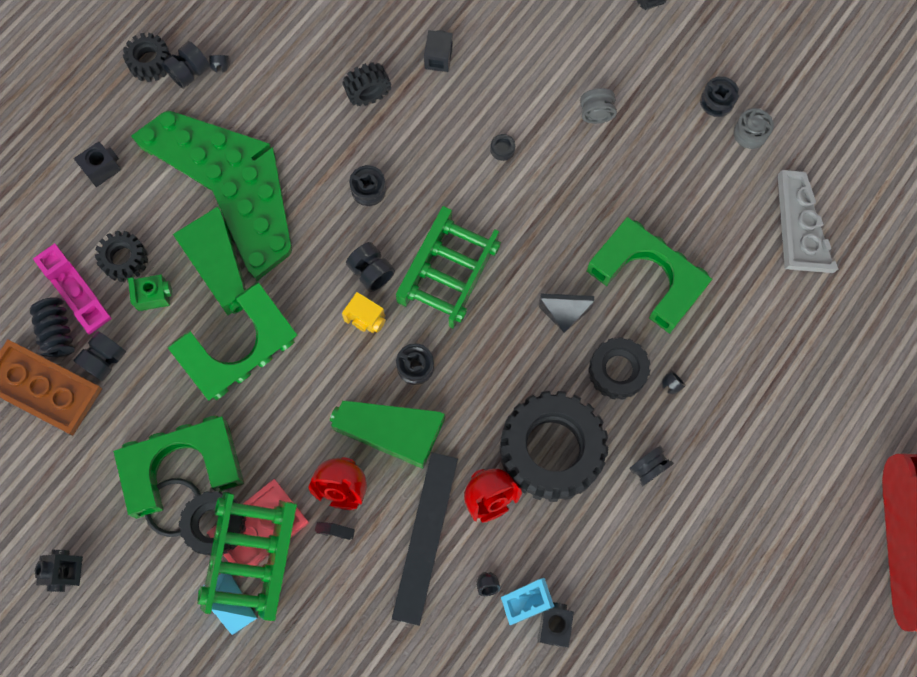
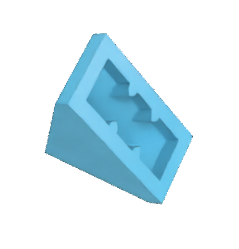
(527, 601)
(232, 616)

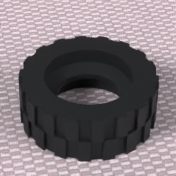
(629, 350)
(190, 523)

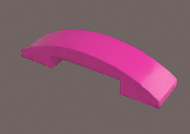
(72, 288)

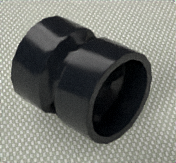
(186, 64)
(367, 264)
(99, 356)

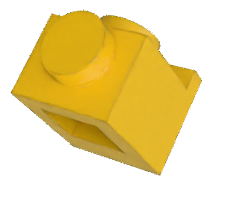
(364, 314)

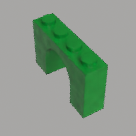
(634, 243)
(215, 376)
(140, 462)

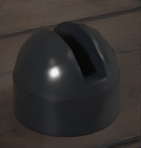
(219, 60)
(673, 381)
(487, 584)

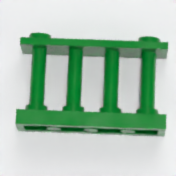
(432, 247)
(271, 573)

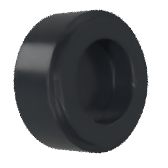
(502, 147)

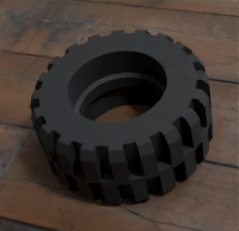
(574, 416)

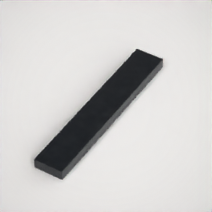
(425, 539)

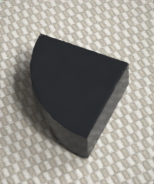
(335, 530)

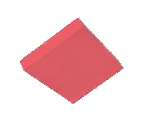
(268, 498)

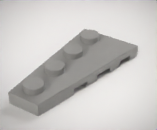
(801, 226)

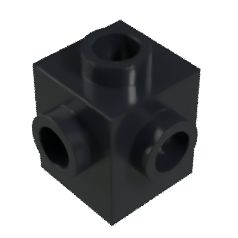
(58, 570)

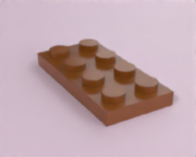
(44, 388)

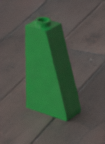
(214, 257)
(390, 429)

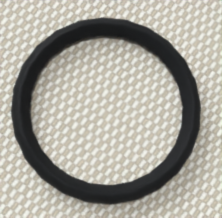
(164, 483)

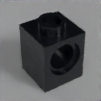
(438, 50)
(98, 173)
(562, 638)

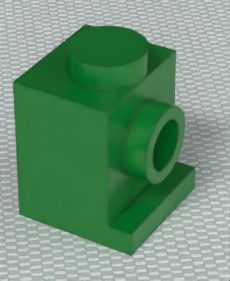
(154, 299)

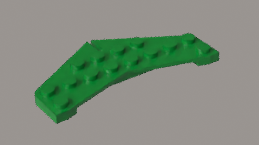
(240, 175)

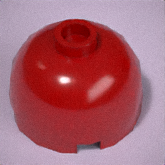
(340, 482)
(490, 493)

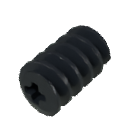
(50, 329)

